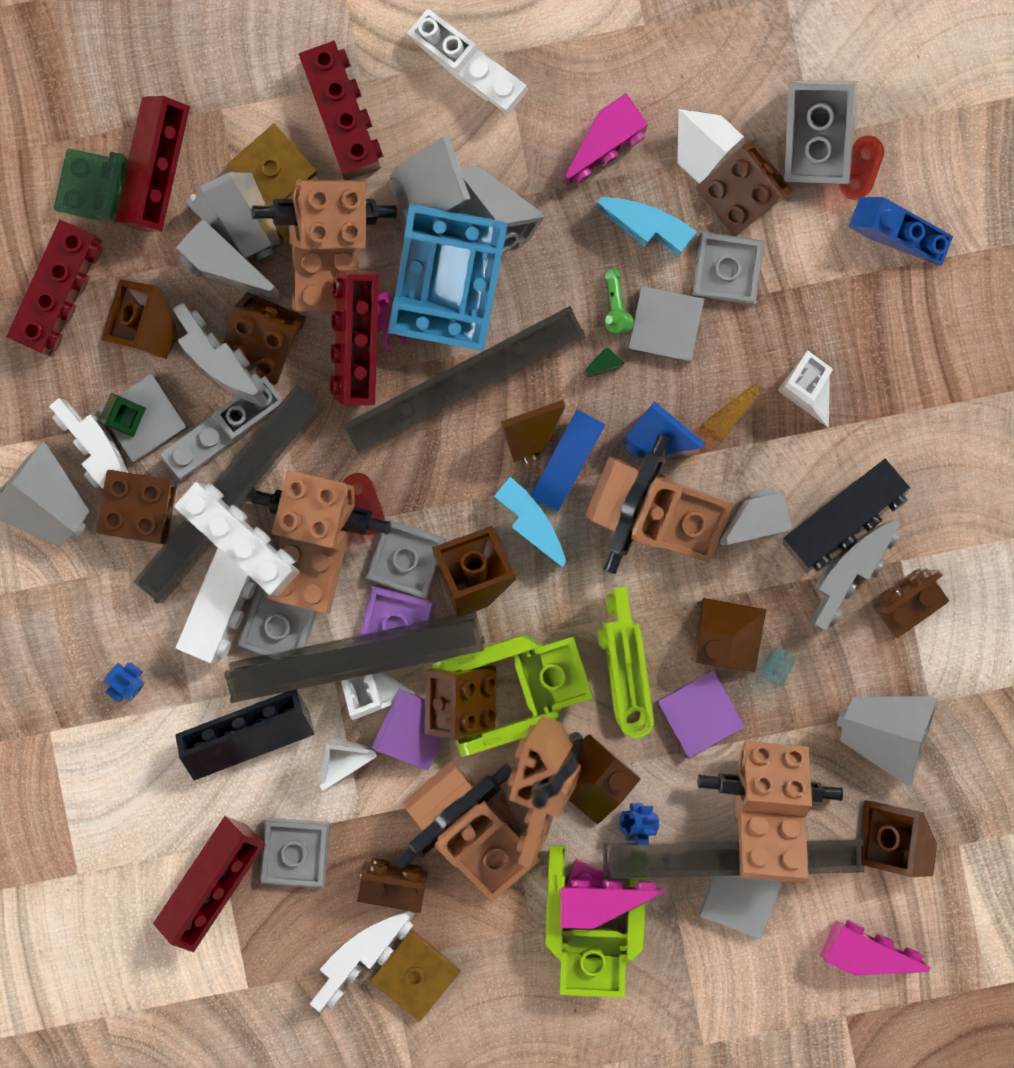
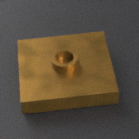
(274, 164)
(415, 975)

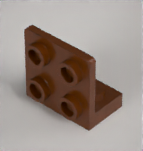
(743, 188)
(263, 334)
(136, 507)
(911, 602)
(460, 702)
(391, 885)

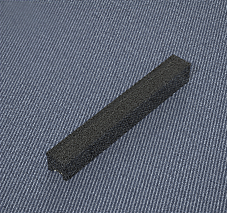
(464, 380)
(237, 486)
(354, 656)
(717, 858)

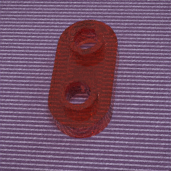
(864, 169)
(368, 498)

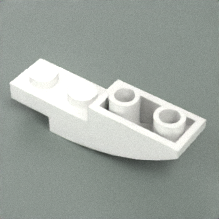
(466, 62)
(90, 439)
(368, 947)

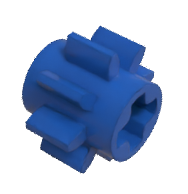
(124, 682)
(639, 823)

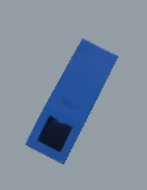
(900, 229)

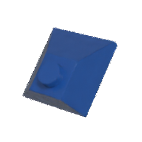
(658, 420)

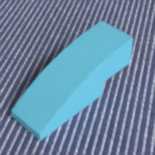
(647, 222)
(532, 521)

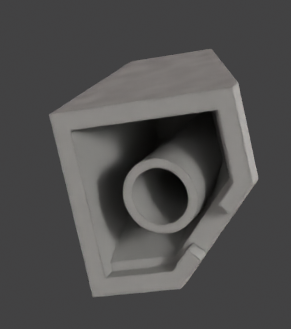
(498, 202)
(227, 209)
(43, 499)
(889, 731)

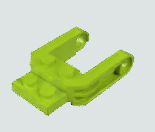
(626, 664)
(549, 677)
(595, 958)

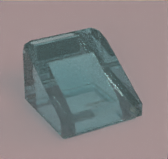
(778, 666)

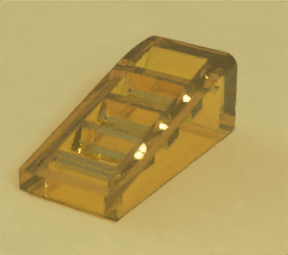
(724, 420)

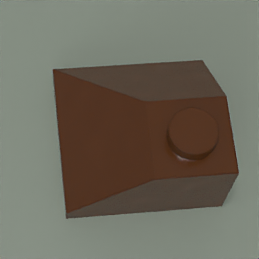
(140, 320)
(531, 431)
(473, 570)
(728, 635)
(602, 781)
(897, 840)

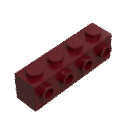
(340, 111)
(152, 163)
(55, 288)
(355, 337)
(209, 884)

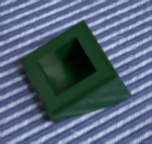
(604, 362)
(122, 414)

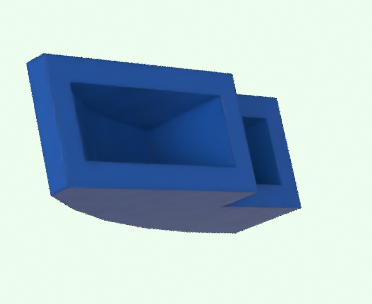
(567, 460)

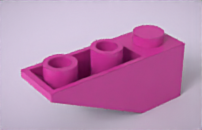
(612, 130)
(593, 906)
(865, 955)

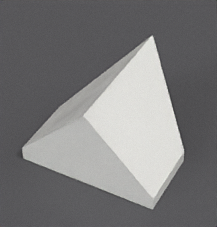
(704, 142)
(809, 387)
(370, 693)
(342, 759)

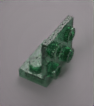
(91, 185)

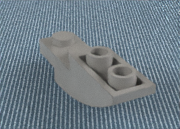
(218, 360)
(219, 432)
(859, 560)

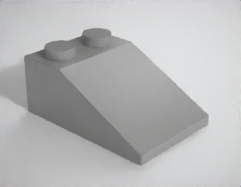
(820, 131)
(430, 180)
(214, 257)

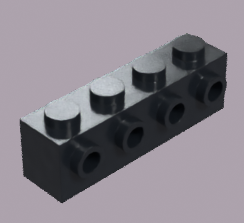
(847, 515)
(244, 734)

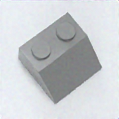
(758, 517)

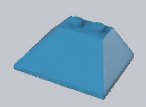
(447, 277)

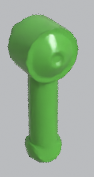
(617, 319)

